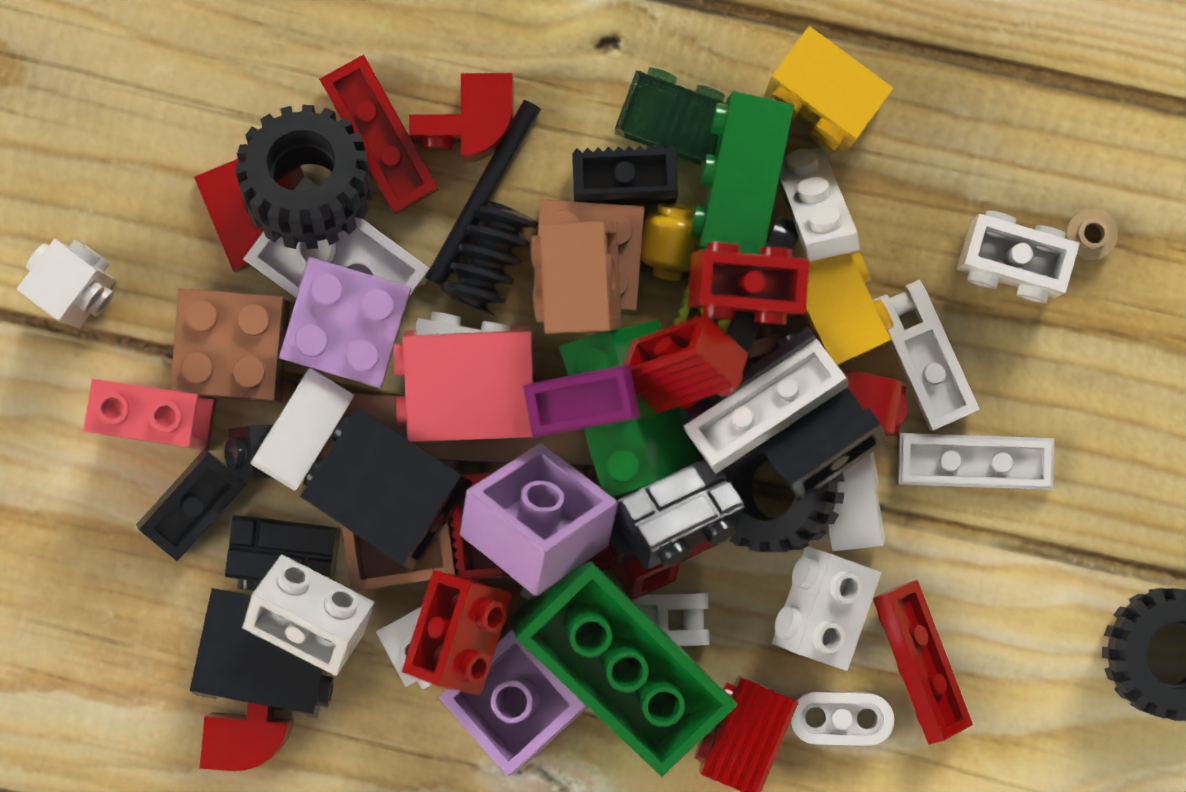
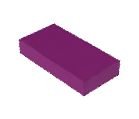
(581, 401)

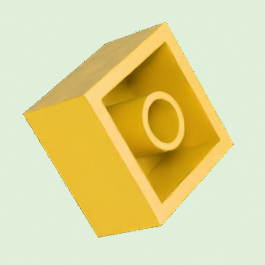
(828, 91)
(842, 308)

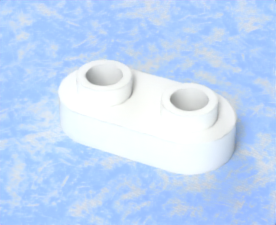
(840, 718)

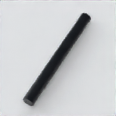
(484, 190)

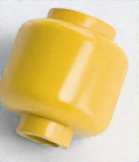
(667, 240)

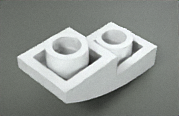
(302, 429)
(860, 514)

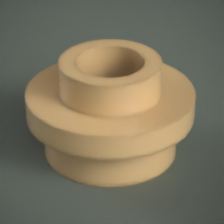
(1107, 227)

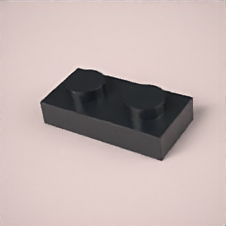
(190, 505)

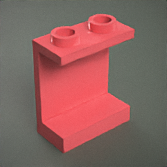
(464, 384)
(149, 414)

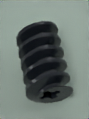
(488, 256)

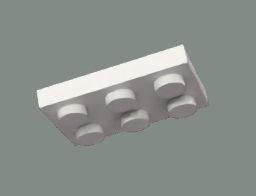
(361, 251)

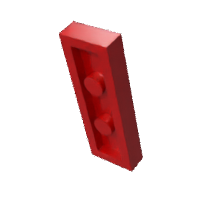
(389, 148)
(922, 662)

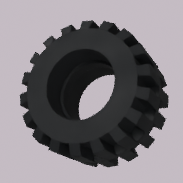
(297, 141)
(791, 530)
(1129, 648)

